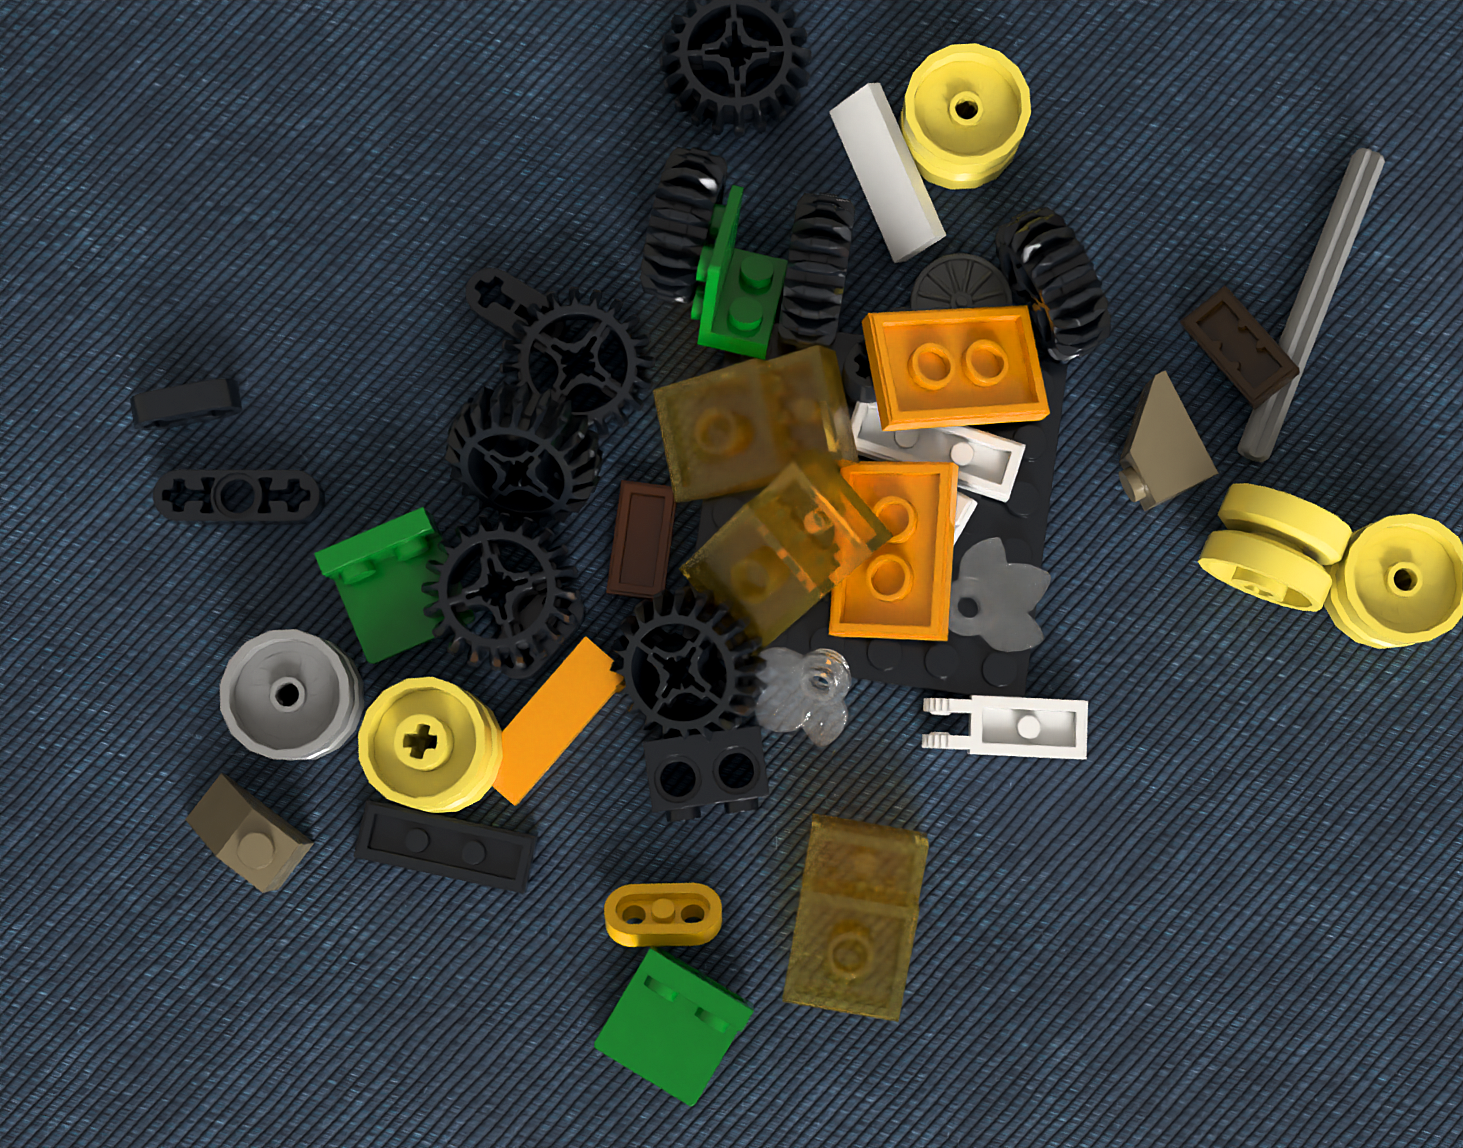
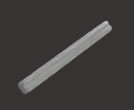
(1315, 297)

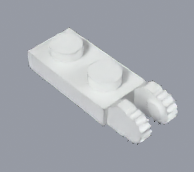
(1014, 726)

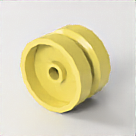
(994, 111)
(1275, 546)
(1426, 570)
(397, 740)

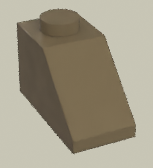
(1162, 448)
(248, 835)

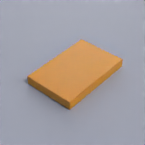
(954, 367)
(908, 580)

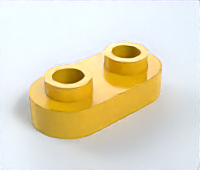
(663, 914)

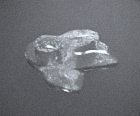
(1003, 598)
(800, 700)

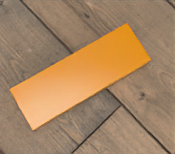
(554, 718)

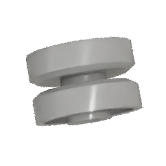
(257, 688)

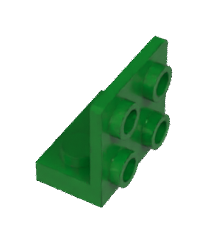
(740, 288)
(382, 582)
(673, 1025)

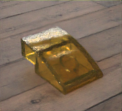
(753, 420)
(788, 547)
(855, 917)

